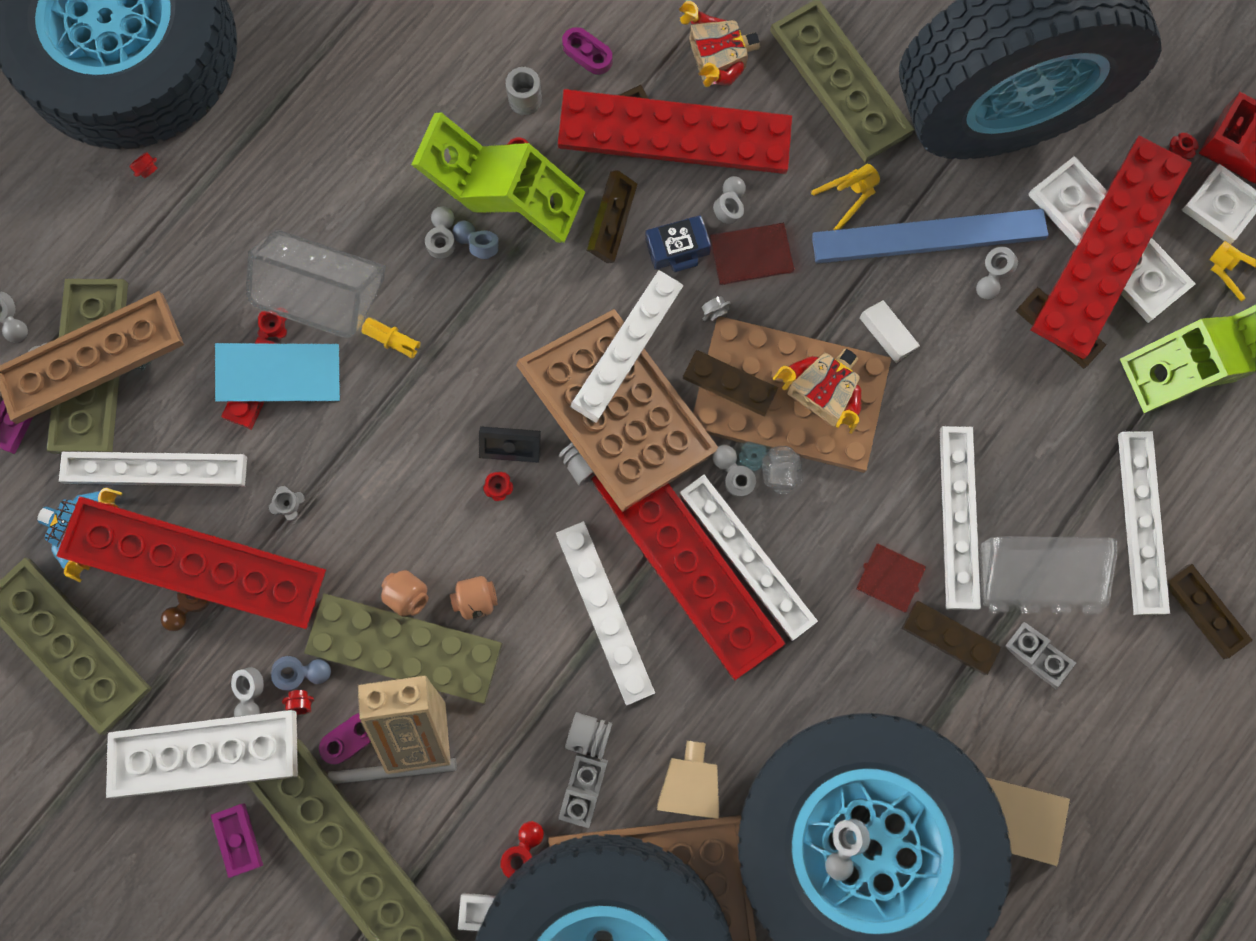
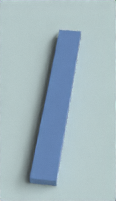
(929, 236)

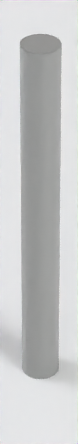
(378, 772)

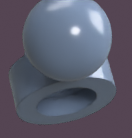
(481, 243)
(316, 672)

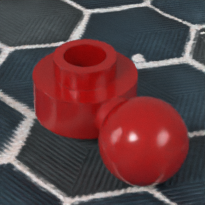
(530, 836)

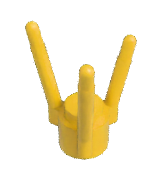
(860, 181)
(1228, 257)

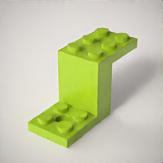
(498, 177)
(1195, 357)

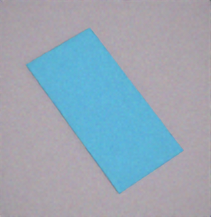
(276, 372)

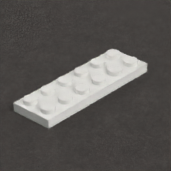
(1070, 202)
(202, 754)

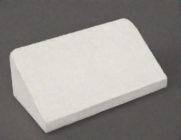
(889, 331)

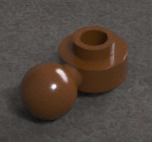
(175, 617)

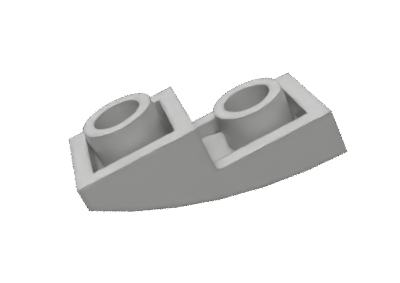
(1039, 655)
(583, 790)

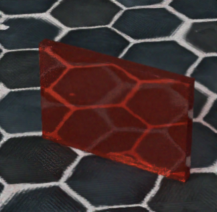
(751, 253)

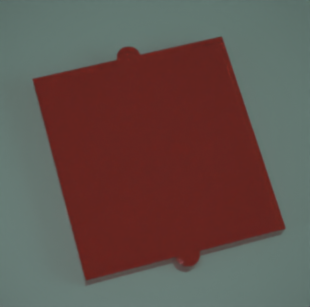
(891, 578)

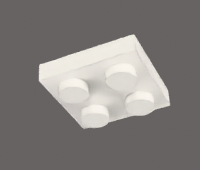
(1223, 204)

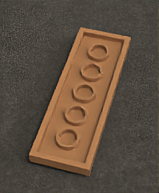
(88, 357)

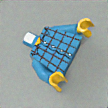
(58, 521)

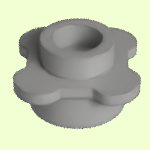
(715, 308)
(284, 494)

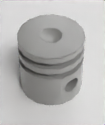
(524, 90)
(576, 465)
(588, 735)

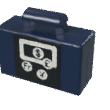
(678, 244)

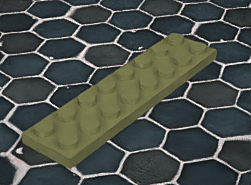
(349, 855)

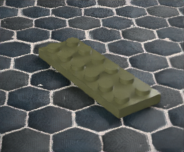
(841, 80)
(88, 419)
(67, 647)
(403, 647)

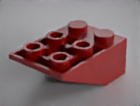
(1234, 138)

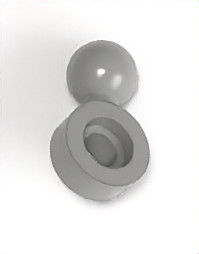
(728, 206)
(442, 219)
(989, 286)
(12, 329)
(725, 459)
(246, 686)
(839, 864)

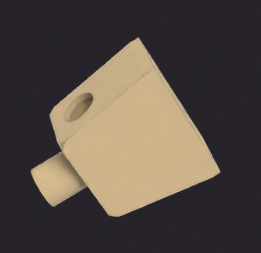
(691, 785)

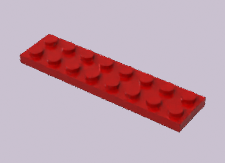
(675, 131)
(1110, 247)
(191, 563)
(698, 579)

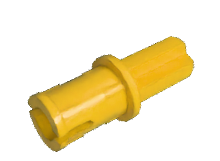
(390, 337)

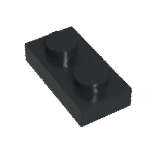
(509, 444)

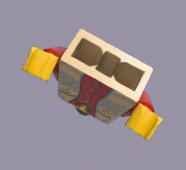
(717, 46)
(826, 387)

